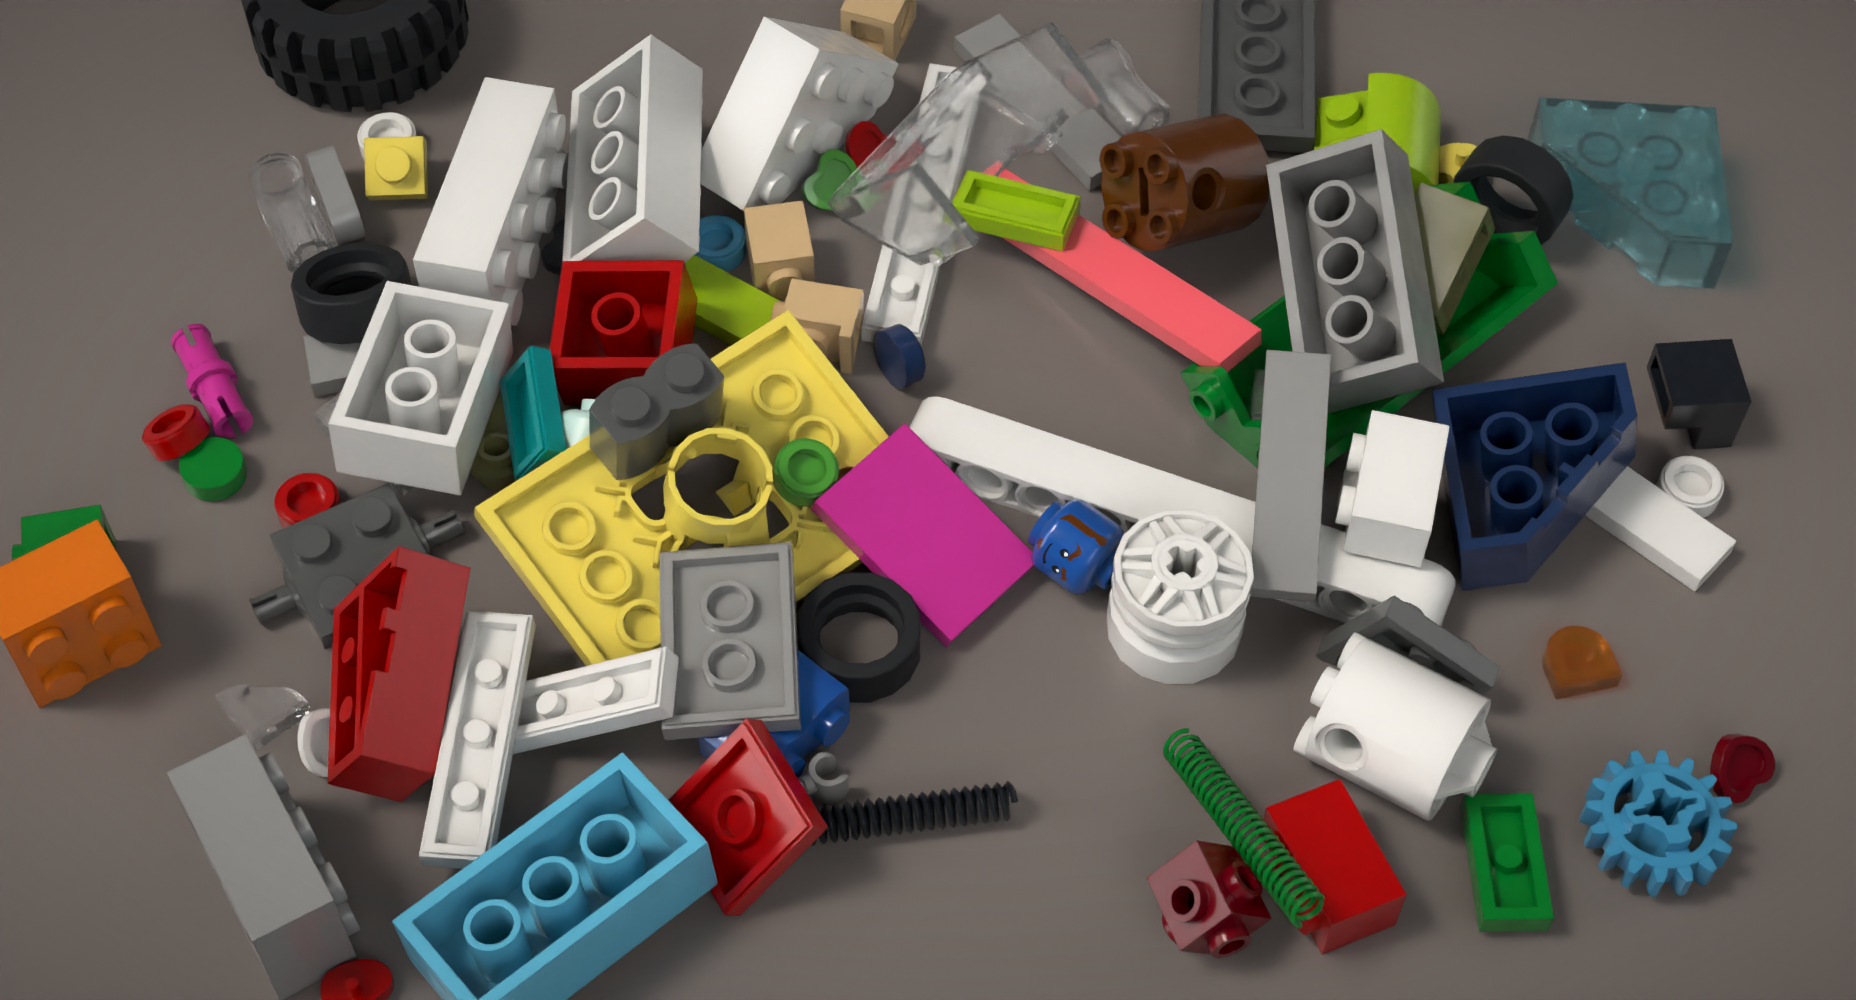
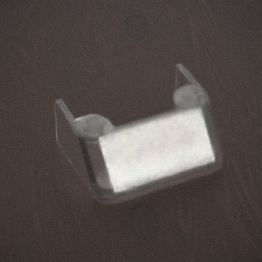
(970, 121)

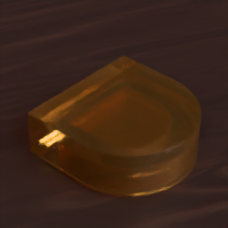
(1579, 662)

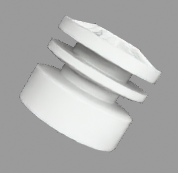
(1179, 596)

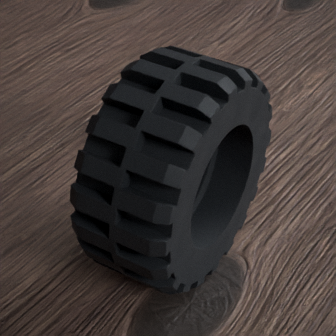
(357, 55)

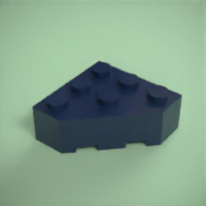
(1530, 464)

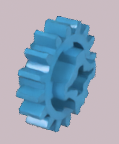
(1658, 823)

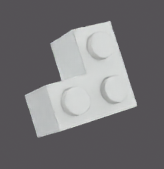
(1392, 488)

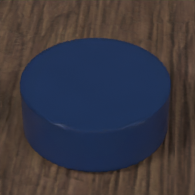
(899, 356)

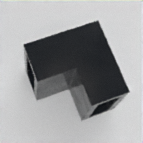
(1700, 390)

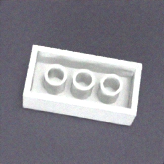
(635, 159)
(497, 196)

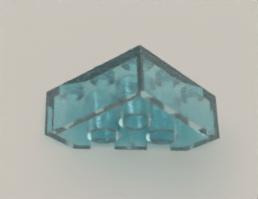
(1644, 182)

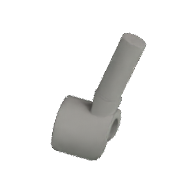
(824, 790)

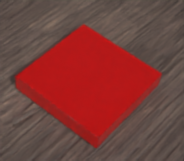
(749, 814)

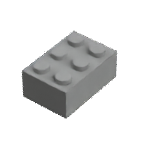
(268, 863)

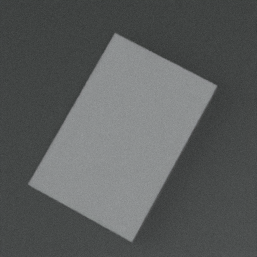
(735, 638)

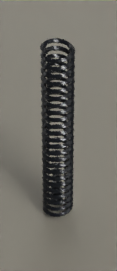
(890, 809)

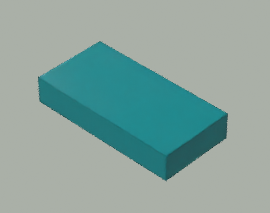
(532, 411)

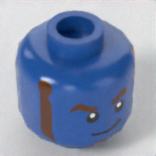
(1075, 546)

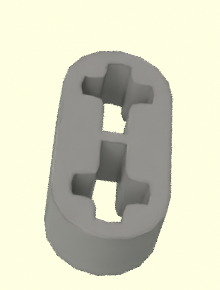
(335, 195)

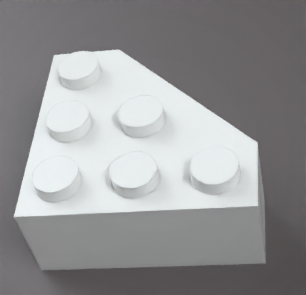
(789, 107)

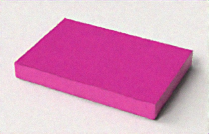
(925, 532)

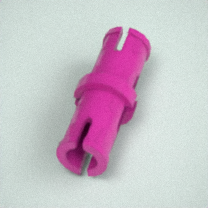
(211, 381)

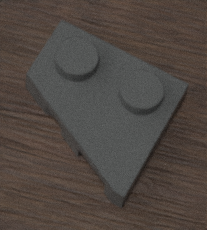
(1415, 636)

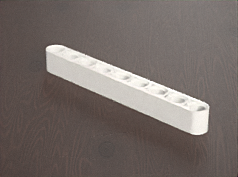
(1036, 468)

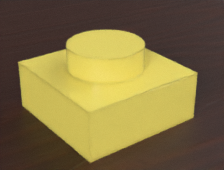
(396, 168)

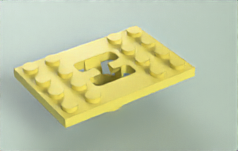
(596, 553)

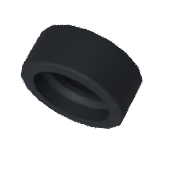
(1532, 171)
(326, 277)
(862, 594)

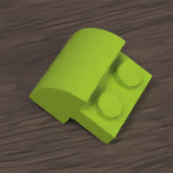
(1398, 107)

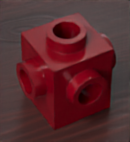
(1209, 899)

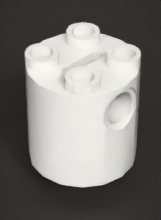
(1398, 728)

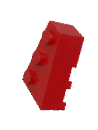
(393, 673)

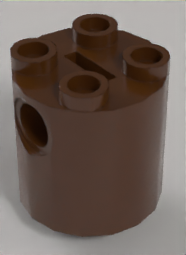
(1183, 182)

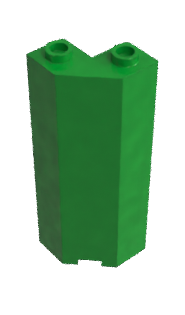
(1504, 284)

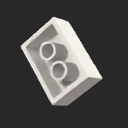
(422, 388)

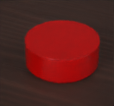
(175, 432)
(304, 497)

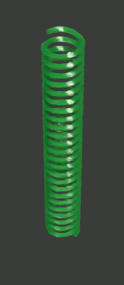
(1295, 869)

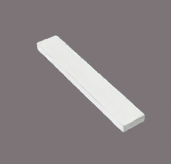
(901, 288)

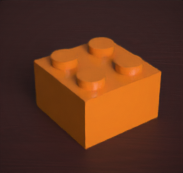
(72, 614)

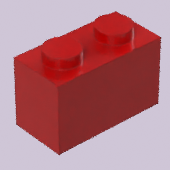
(1342, 860)

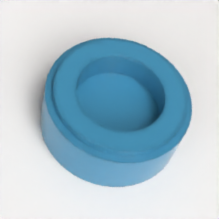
(721, 242)

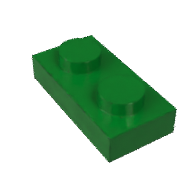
(1506, 863)

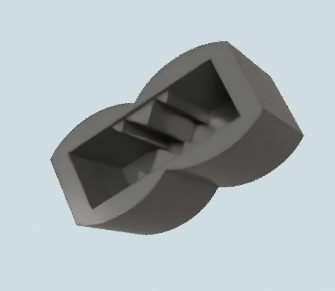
(649, 413)

